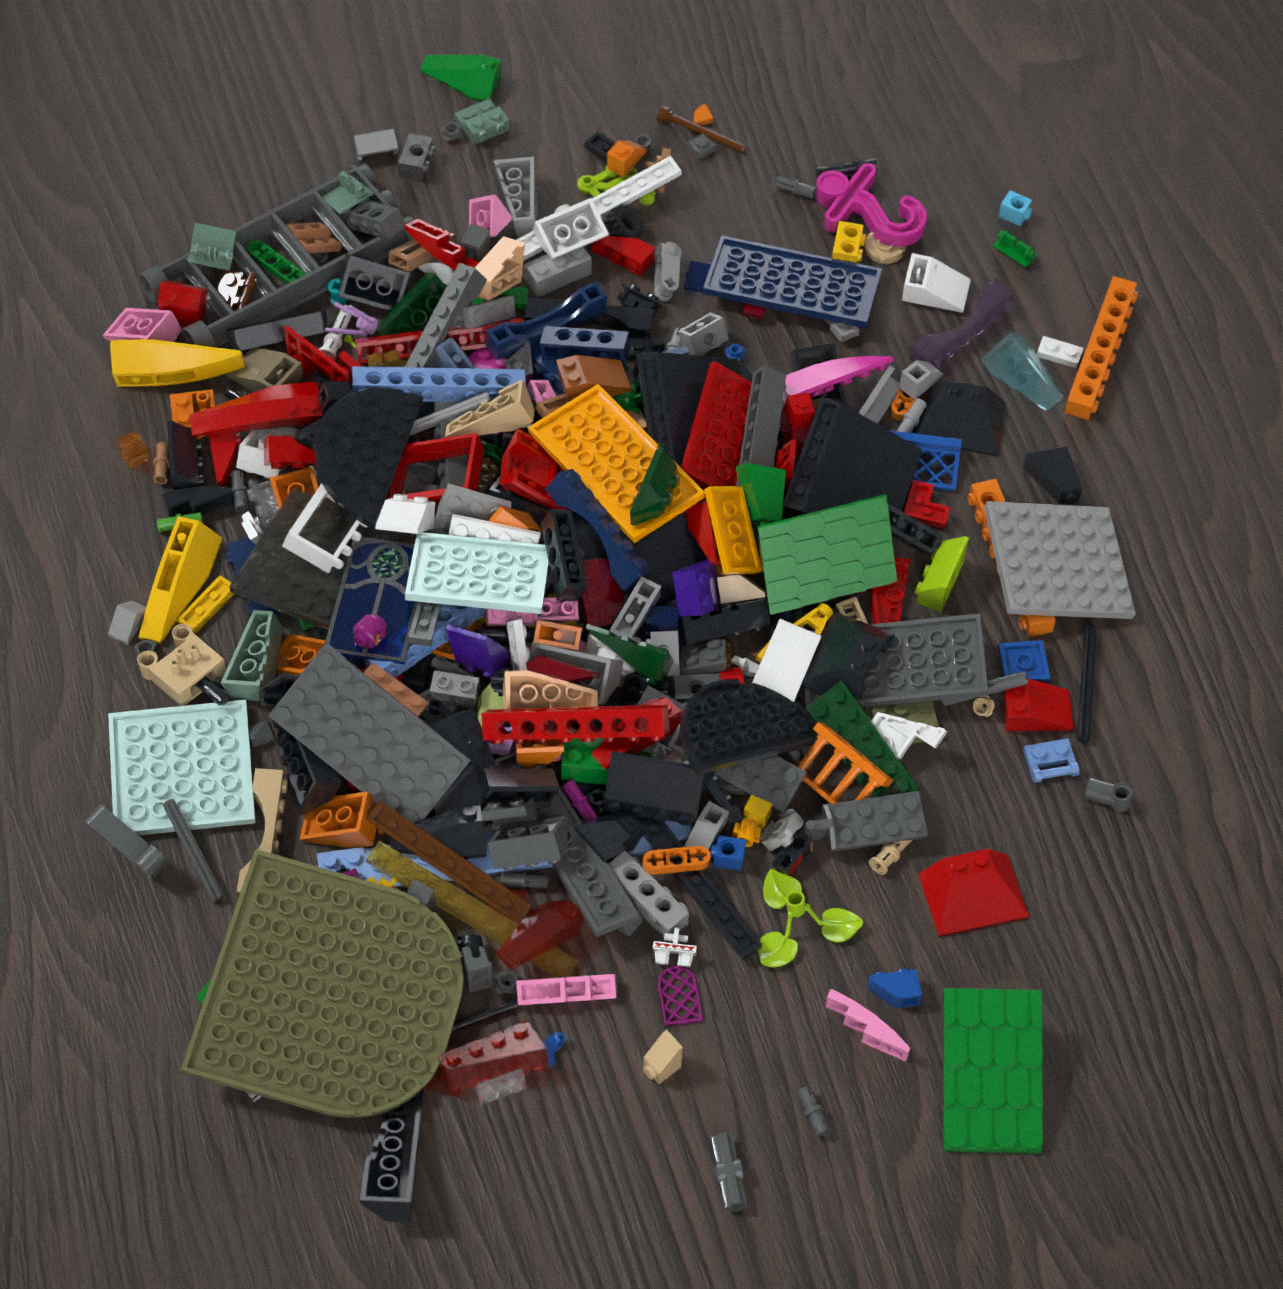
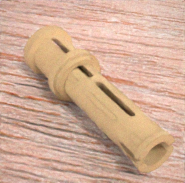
(891, 853)

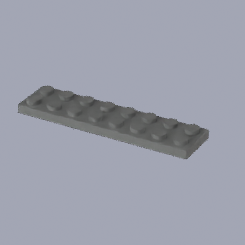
(765, 778)

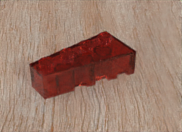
(494, 1056)

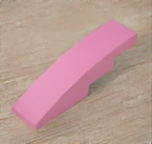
(566, 989)
(874, 1030)

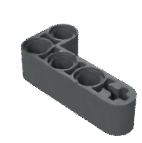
(127, 842)

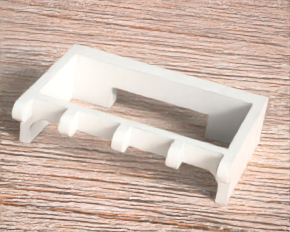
(311, 552)

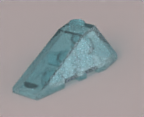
(1022, 370)

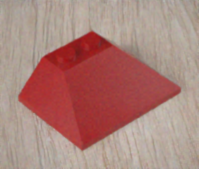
(313, 358)
(529, 469)
(972, 892)

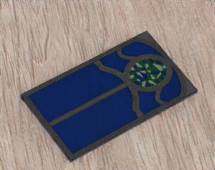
(374, 585)

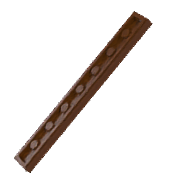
(449, 862)

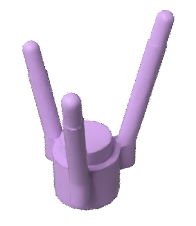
(365, 323)

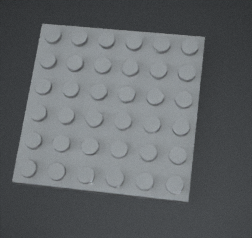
(1059, 560)

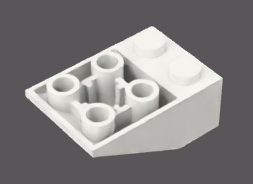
(935, 284)

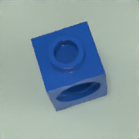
(735, 846)

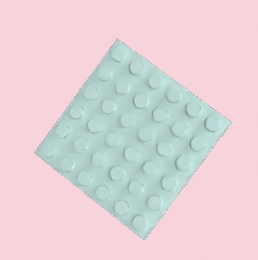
(182, 755)

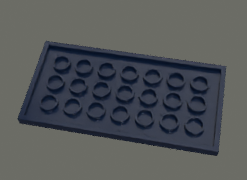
(792, 281)

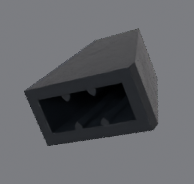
(1054, 473)

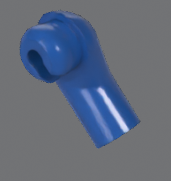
(553, 1044)

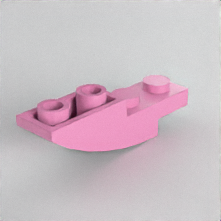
(552, 611)

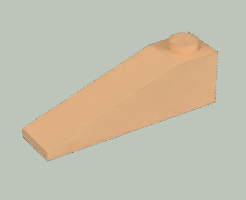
(537, 690)

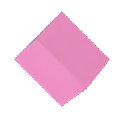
(489, 213)

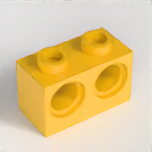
(848, 242)

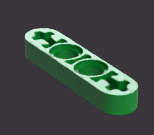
(276, 268)

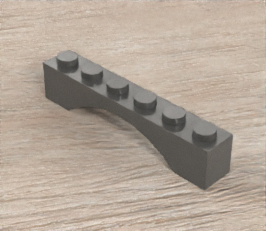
(461, 290)

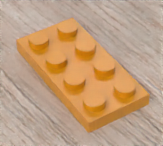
(733, 530)

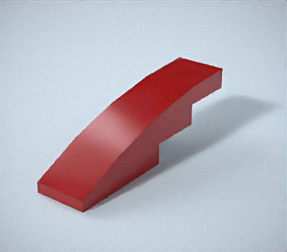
(437, 244)

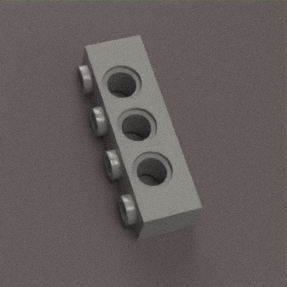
(648, 906)

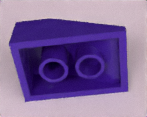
(697, 589)
(477, 652)

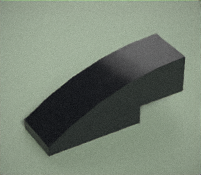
(197, 499)

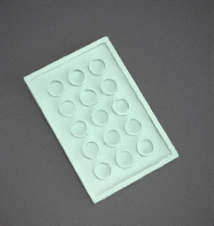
(478, 573)

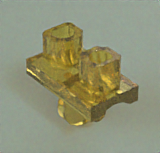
(391, 358)

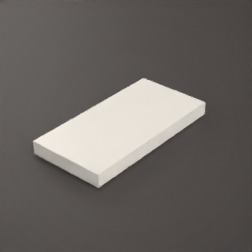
(787, 659)

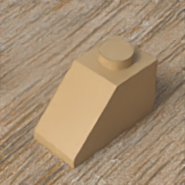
(738, 588)
(663, 1058)

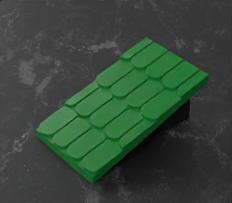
(826, 554)
(992, 1070)

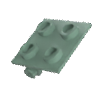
(347, 194)
(212, 246)

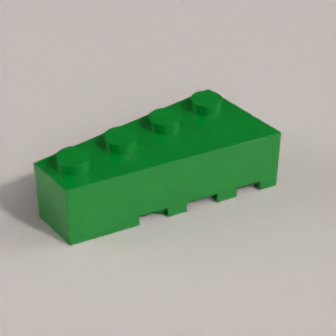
(581, 766)

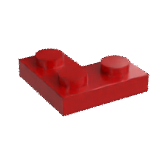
(921, 509)

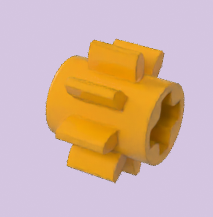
(748, 831)

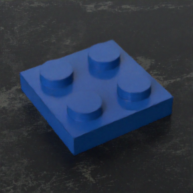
(1026, 657)

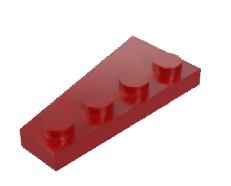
(888, 599)

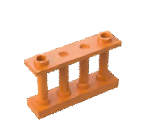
(842, 750)

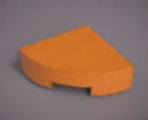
(702, 115)

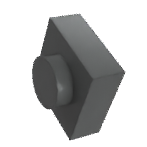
(701, 146)

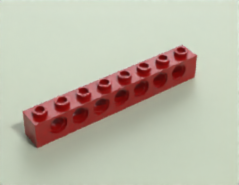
(406, 342)
(655, 715)

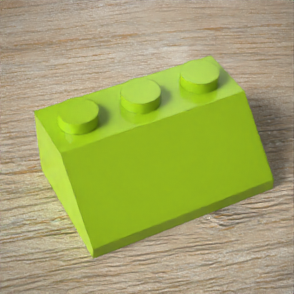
(942, 573)

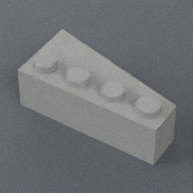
(519, 189)

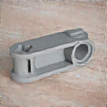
(666, 270)

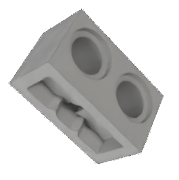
(455, 689)

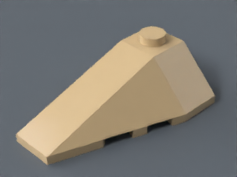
(503, 414)

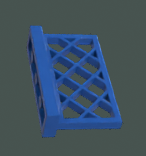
(936, 445)

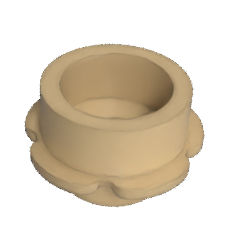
(978, 706)

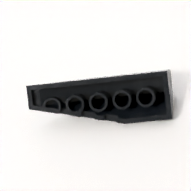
(309, 777)
(392, 1164)

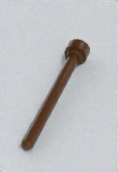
(666, 115)

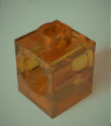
(132, 449)

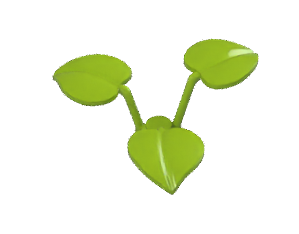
(785, 890)

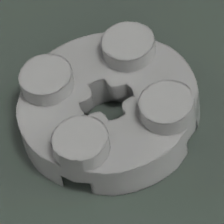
(781, 832)

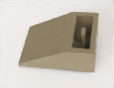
(267, 369)

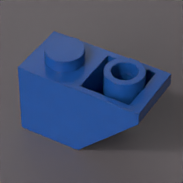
(897, 988)

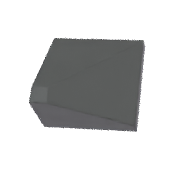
(260, 734)

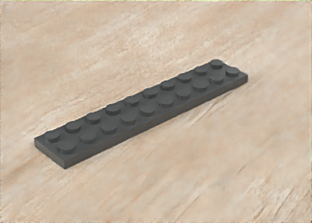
(582, 871)

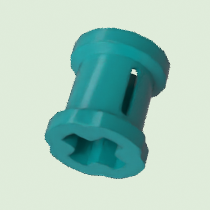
(333, 288)

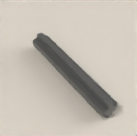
(996, 685)

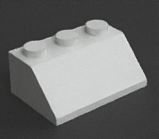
(570, 229)

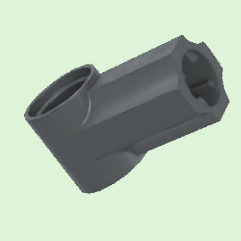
(1109, 794)

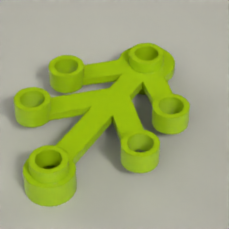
(591, 184)

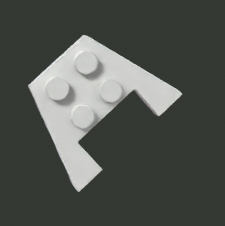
(901, 732)

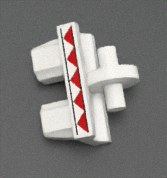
(663, 949)

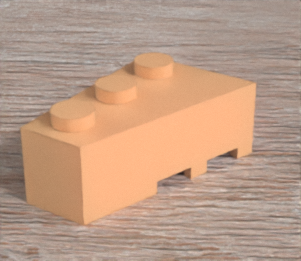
(502, 267)

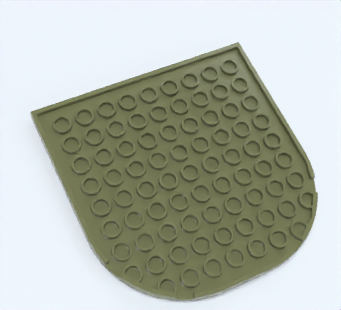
(327, 992)

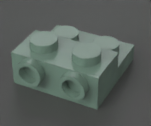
(482, 121)

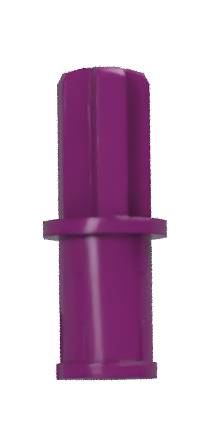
(579, 801)

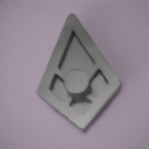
(521, 360)

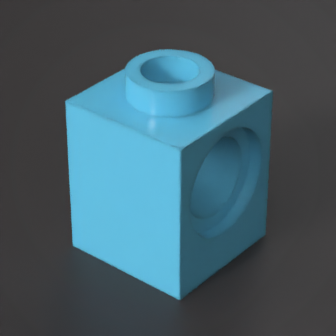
(1015, 208)

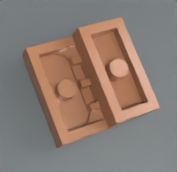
(314, 237)

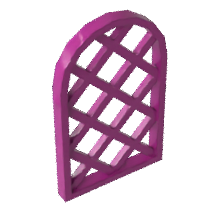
(698, 1018)

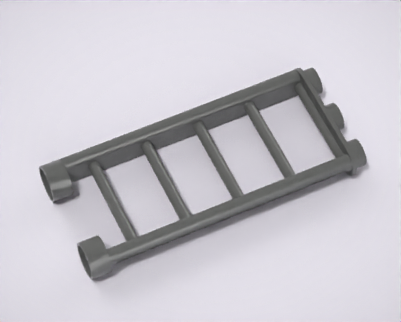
(281, 300)

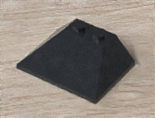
(963, 413)
(845, 654)

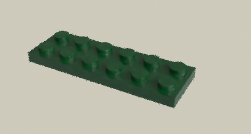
(848, 719)

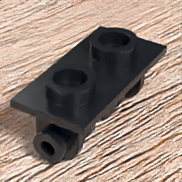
(633, 295)

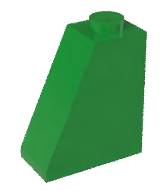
(763, 491)

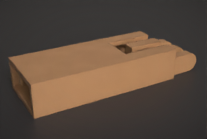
(412, 254)

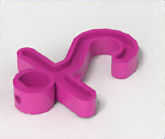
(847, 196)

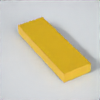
(206, 604)

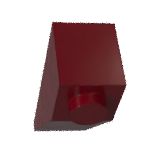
(560, 669)

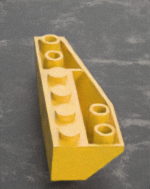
(168, 363)
(179, 576)

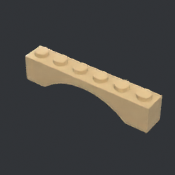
(268, 794)

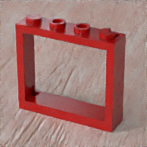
(439, 449)

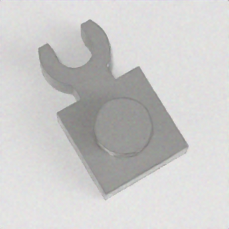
(843, 331)

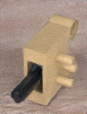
(186, 669)

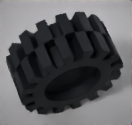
(629, 217)

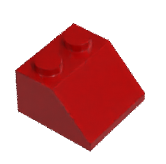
(184, 301)

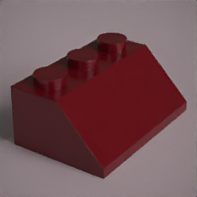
(602, 598)

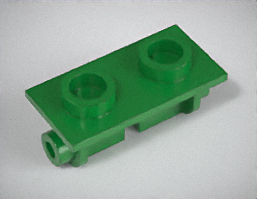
(1015, 250)

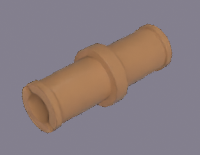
(161, 463)

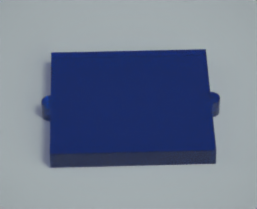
(696, 276)

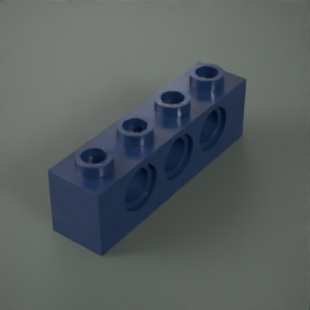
(567, 342)

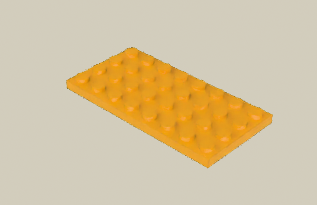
(610, 456)

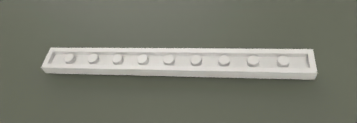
(620, 194)

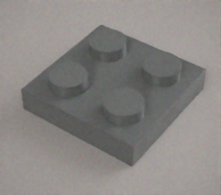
(704, 657)

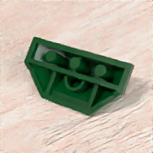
(656, 487)

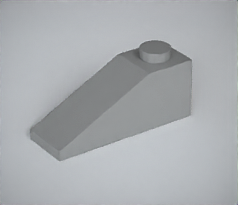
(636, 608)

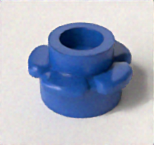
(735, 351)

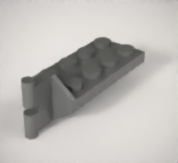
(870, 822)

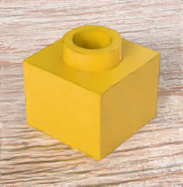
(758, 810)

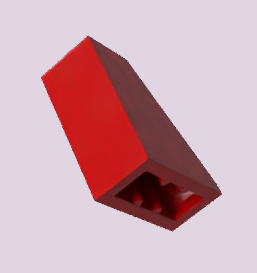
(797, 419)

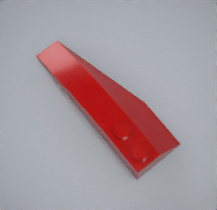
(263, 409)

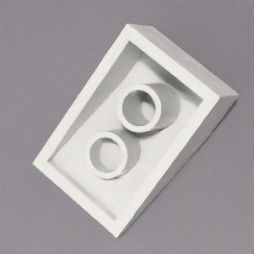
(252, 451)

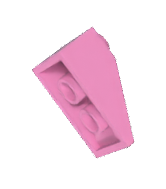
(144, 324)

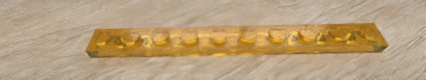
(464, 906)

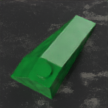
(471, 74)

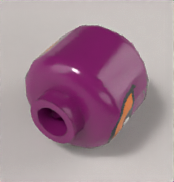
(369, 631)

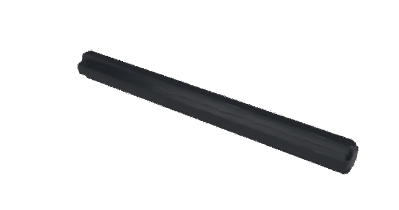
(1086, 684)

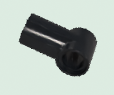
(417, 675)
(637, 681)

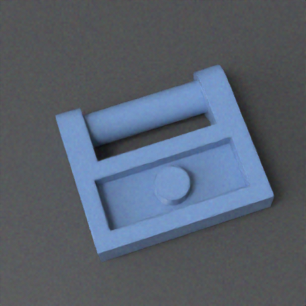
(1050, 754)

